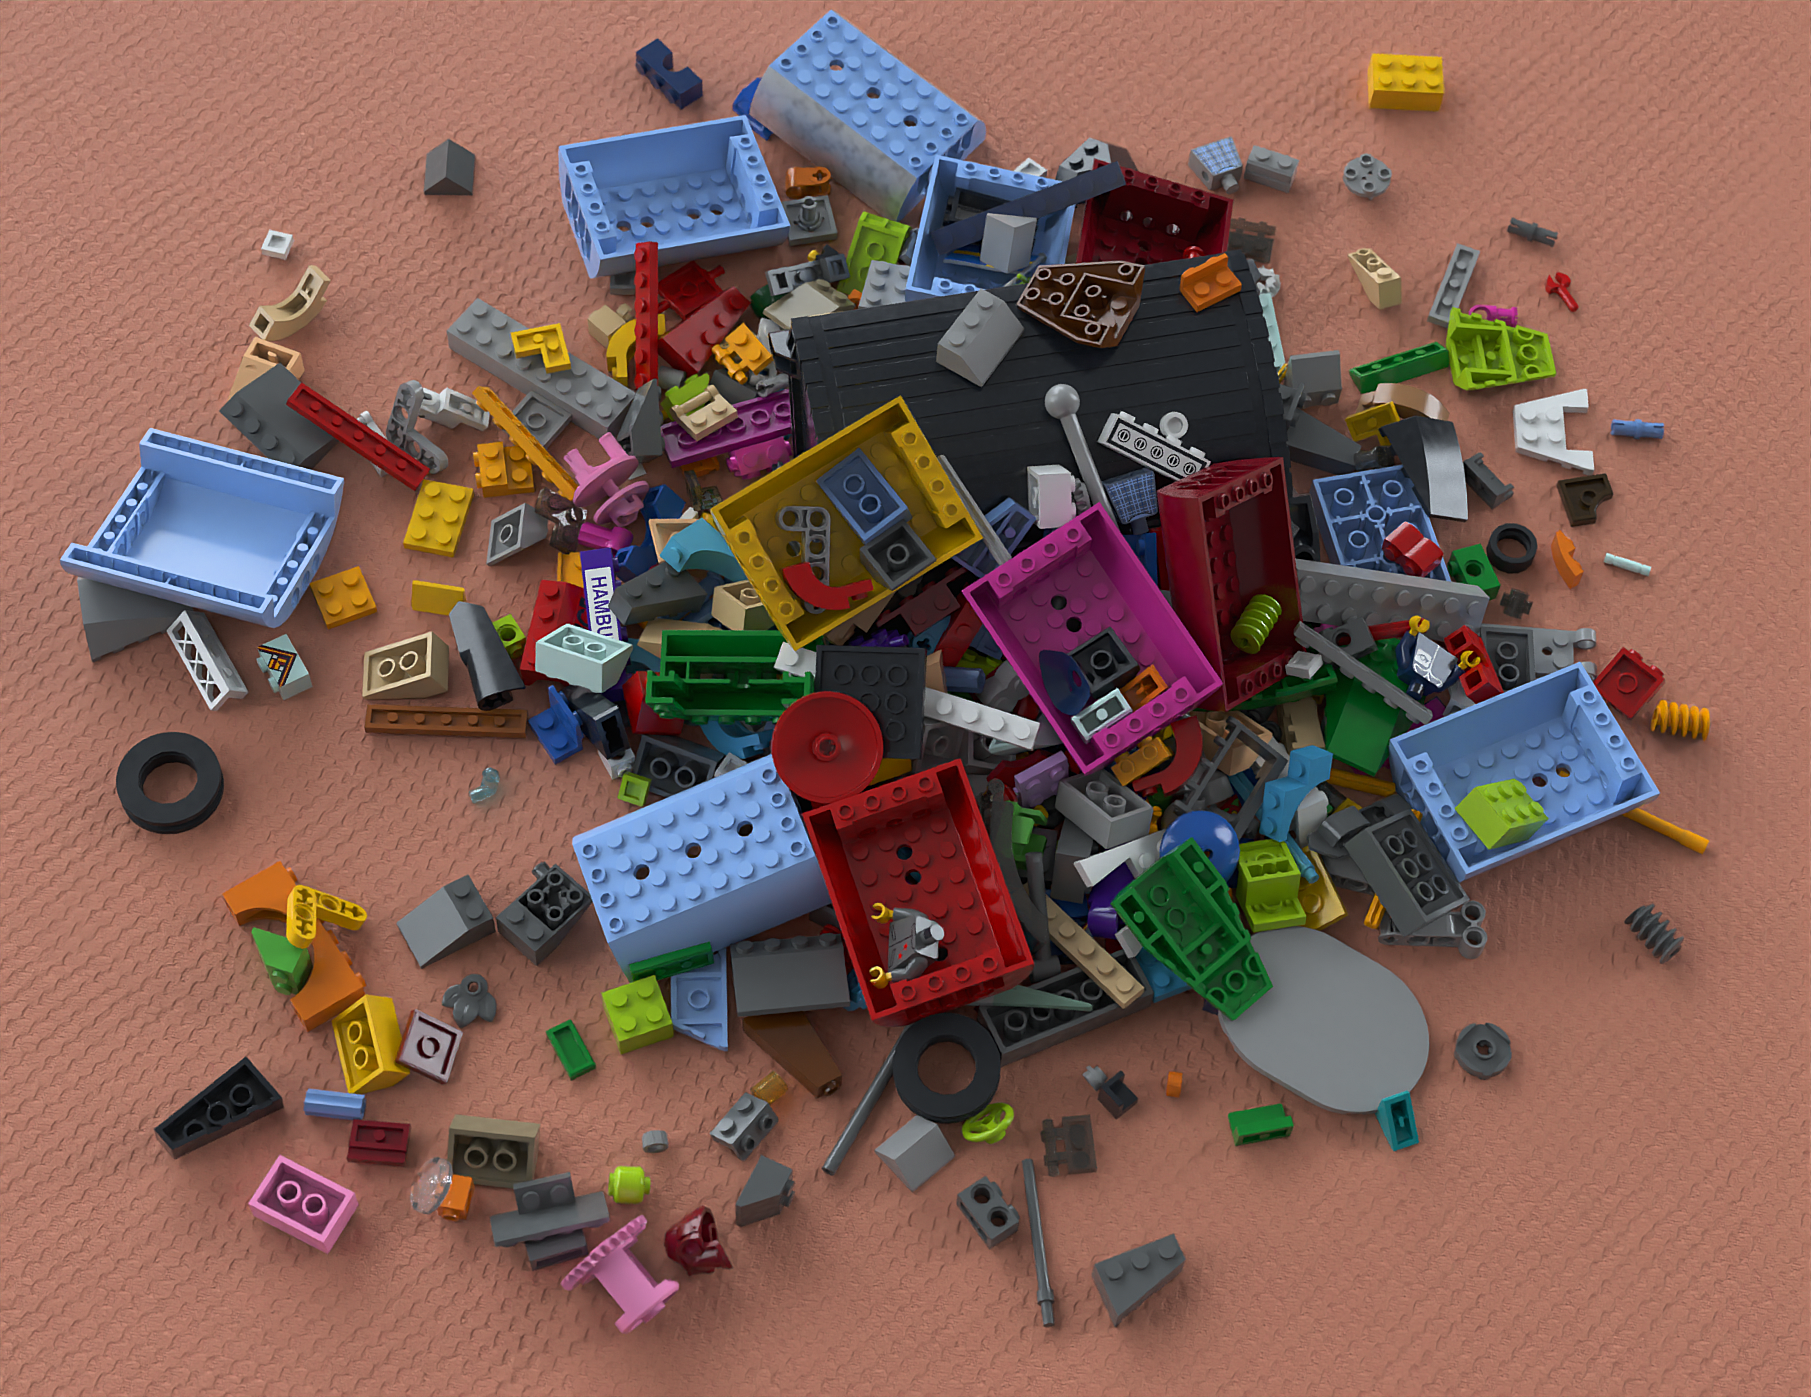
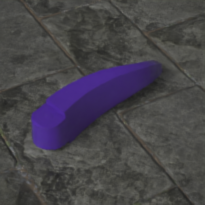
(1102, 918)

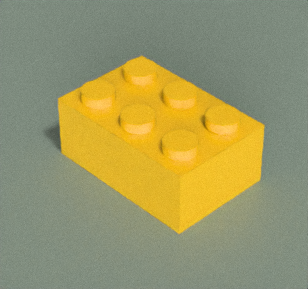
(1405, 82)

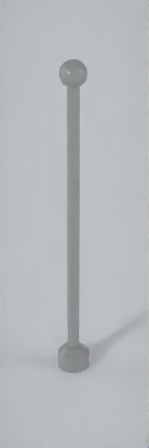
(1062, 403)

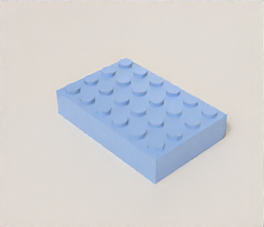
(1361, 511)

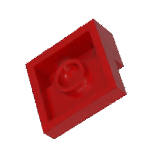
(1629, 682)

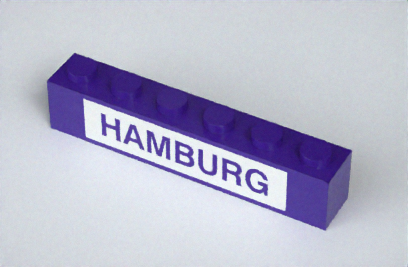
(599, 585)

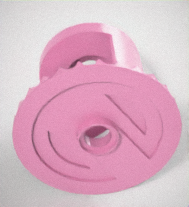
(624, 1277)

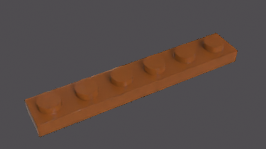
(446, 721)

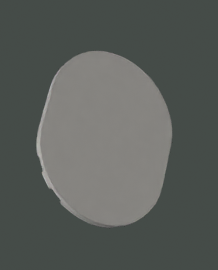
(1330, 1023)

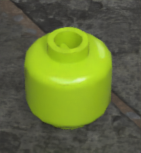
(628, 1185)

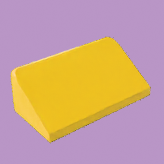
(435, 597)

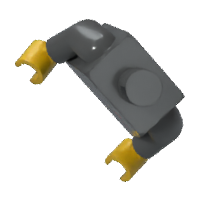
(911, 944)

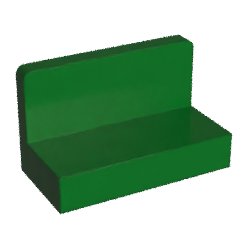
(1260, 1124)

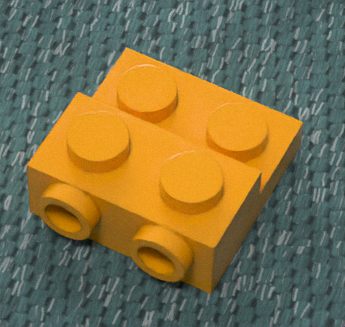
(502, 470)
(1148, 756)

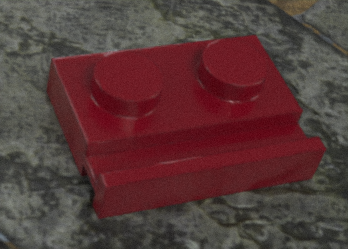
(378, 1142)

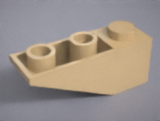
(1377, 278)

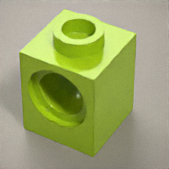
(508, 628)

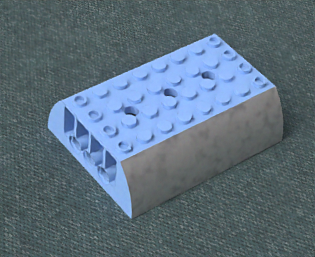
(859, 137)

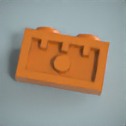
(1209, 283)

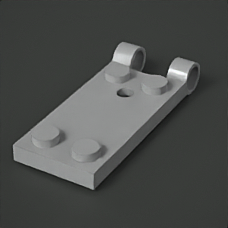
(1561, 646)

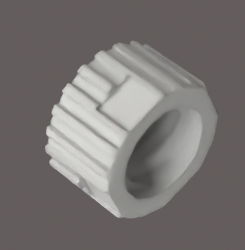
(655, 1141)

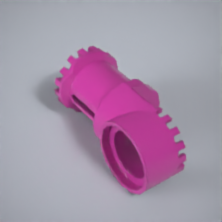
(1496, 313)

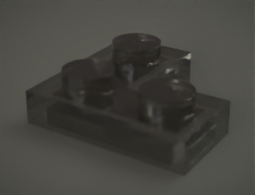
(565, 515)

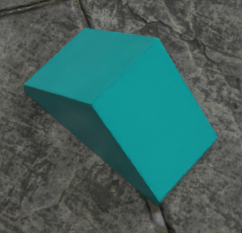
(1398, 1120)

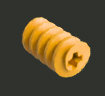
(1682, 719)

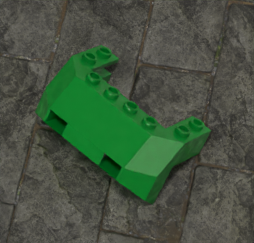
(749, 682)

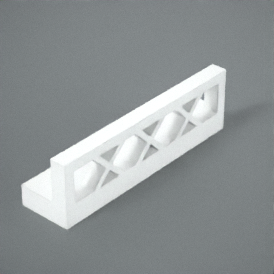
(208, 652)

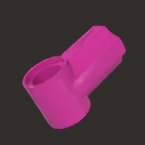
(601, 537)

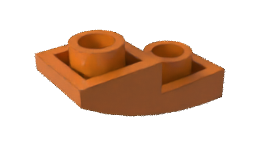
(1562, 552)

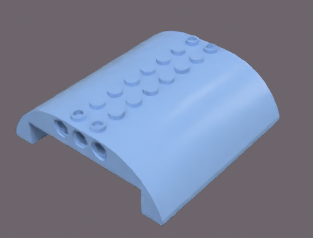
(214, 530)

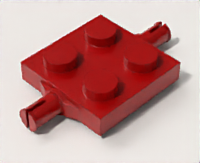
(688, 288)

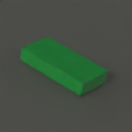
(570, 1049)

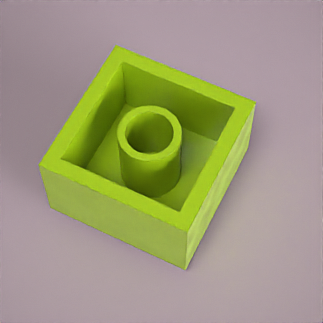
(637, 1014)

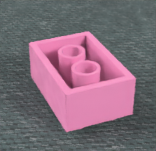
(303, 1204)

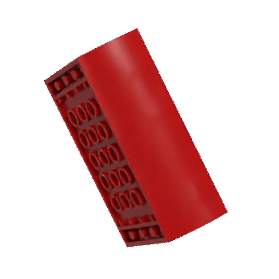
(957, 889)

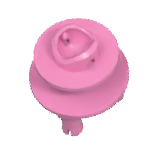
(605, 480)

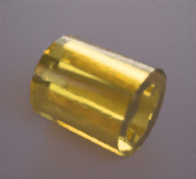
(770, 1088)

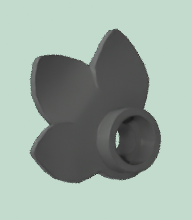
(470, 1004)

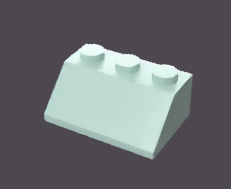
(582, 657)

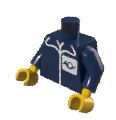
(1425, 664)

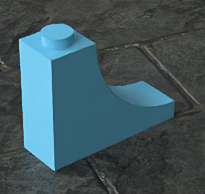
(702, 548)

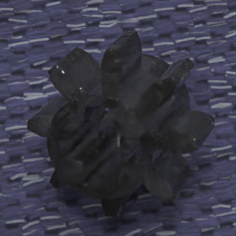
(1516, 603)

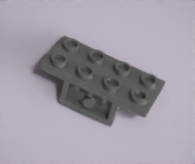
(546, 1209)

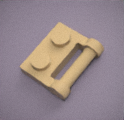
(707, 418)

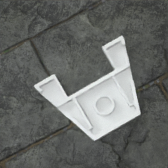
(1541, 430)

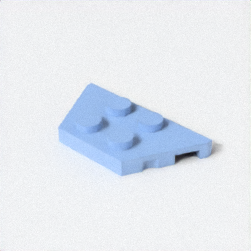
(701, 1003)

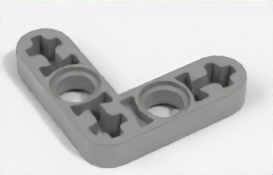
(404, 437)

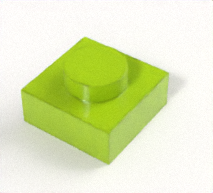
(634, 788)

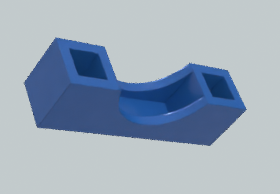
(658, 504)

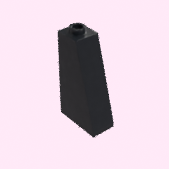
(600, 720)

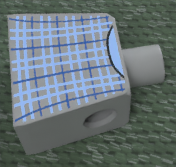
(1217, 165)

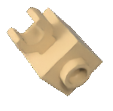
(605, 322)

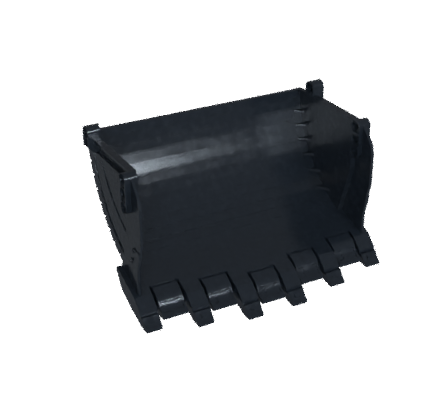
(1170, 359)

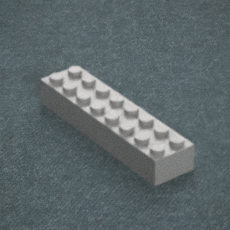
(591, 396)
(1339, 592)

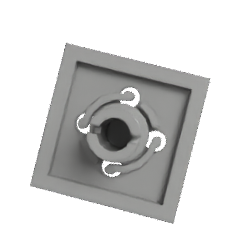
(809, 215)

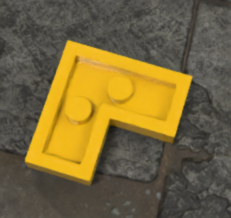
(545, 341)
(1369, 421)

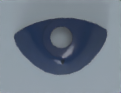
(1058, 680)

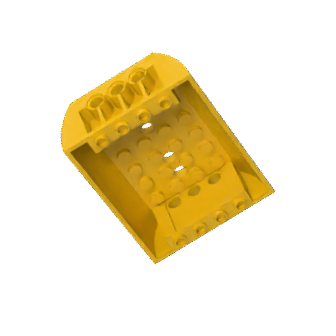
(909, 466)

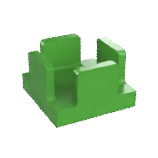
(1022, 838)

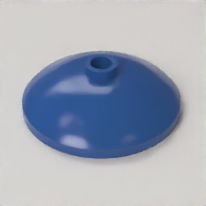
(1210, 833)

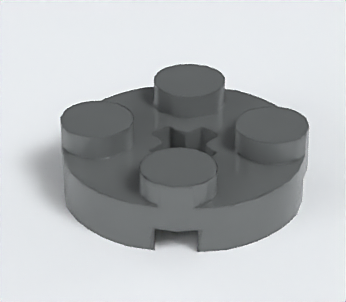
(1483, 1065)

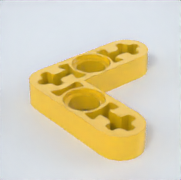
(342, 914)

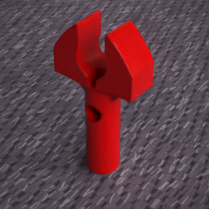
(1564, 281)

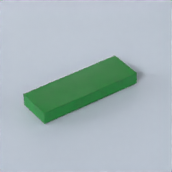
(673, 962)

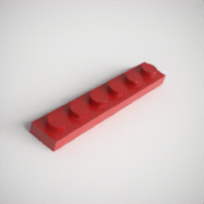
(646, 313)
(357, 436)

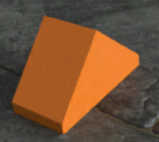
(1144, 688)

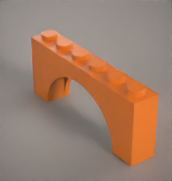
(332, 981)

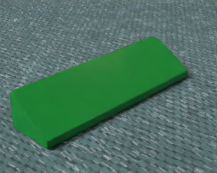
(1400, 367)

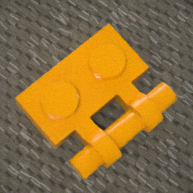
(748, 348)

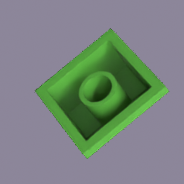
(285, 964)

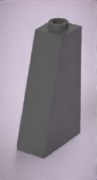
(1321, 446)

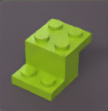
(1269, 886)

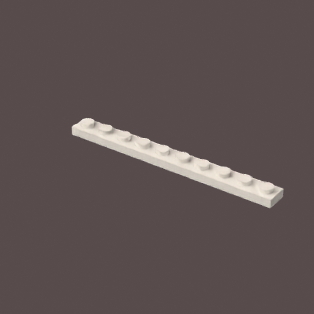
(939, 706)

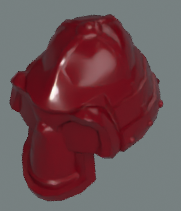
(695, 1243)

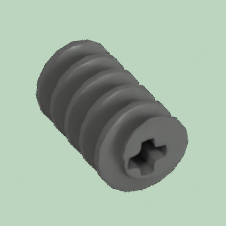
(1654, 932)

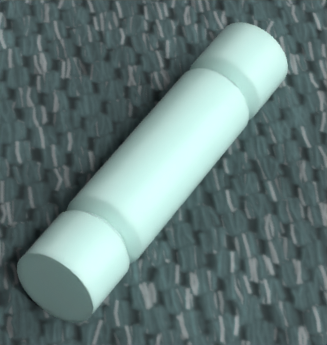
(1627, 564)

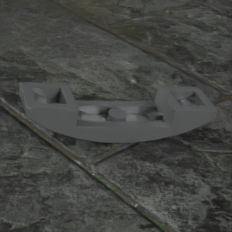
(789, 278)

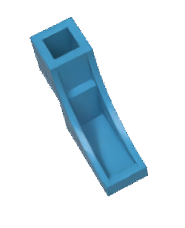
(1282, 796)

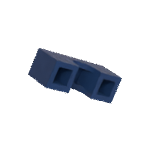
(680, 86)

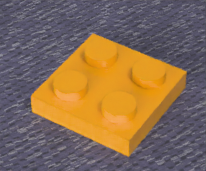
(343, 597)

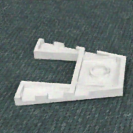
(1138, 856)

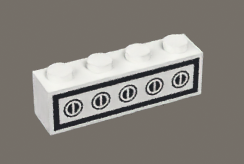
(1151, 449)

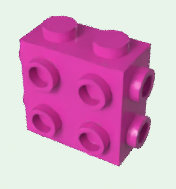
(751, 459)

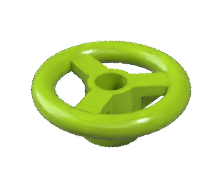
(990, 1127)

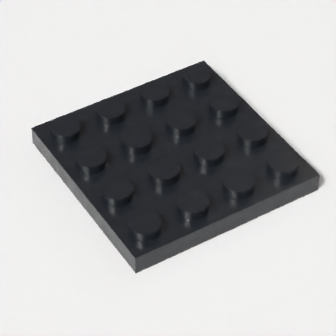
(887, 683)

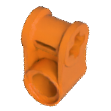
(806, 182)

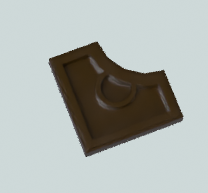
(1583, 496)

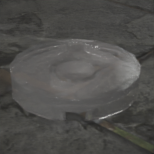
(432, 1185)

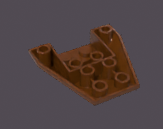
(1085, 300)

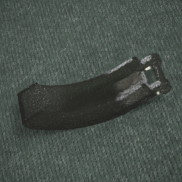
(998, 822)

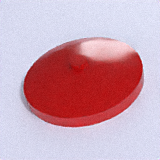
(827, 747)

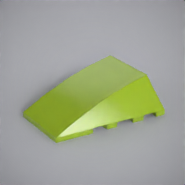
(1495, 354)

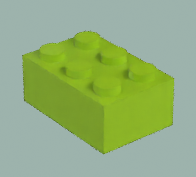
(1501, 813)

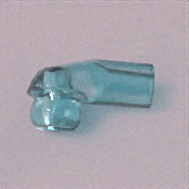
(488, 785)

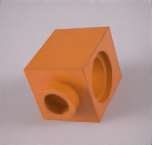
(458, 1199)

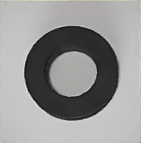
(155, 752)
(939, 1029)

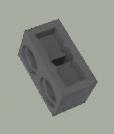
(981, 1214)

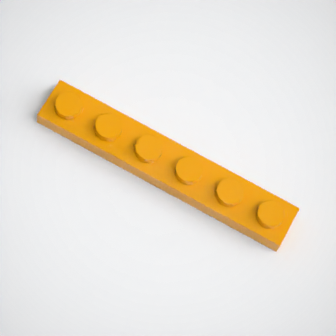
(523, 438)

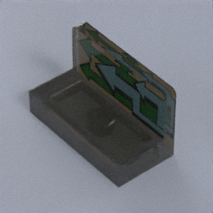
(700, 497)

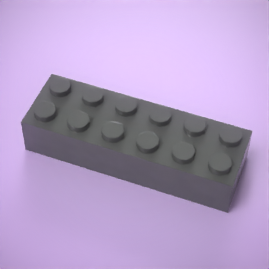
(1029, 1030)

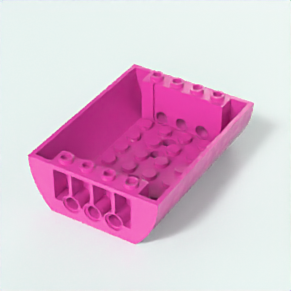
(1103, 588)

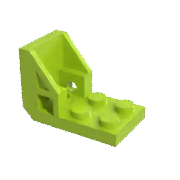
(873, 240)

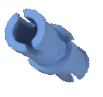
(1637, 429)

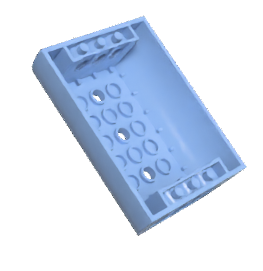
(722, 894)

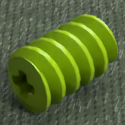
(1255, 623)

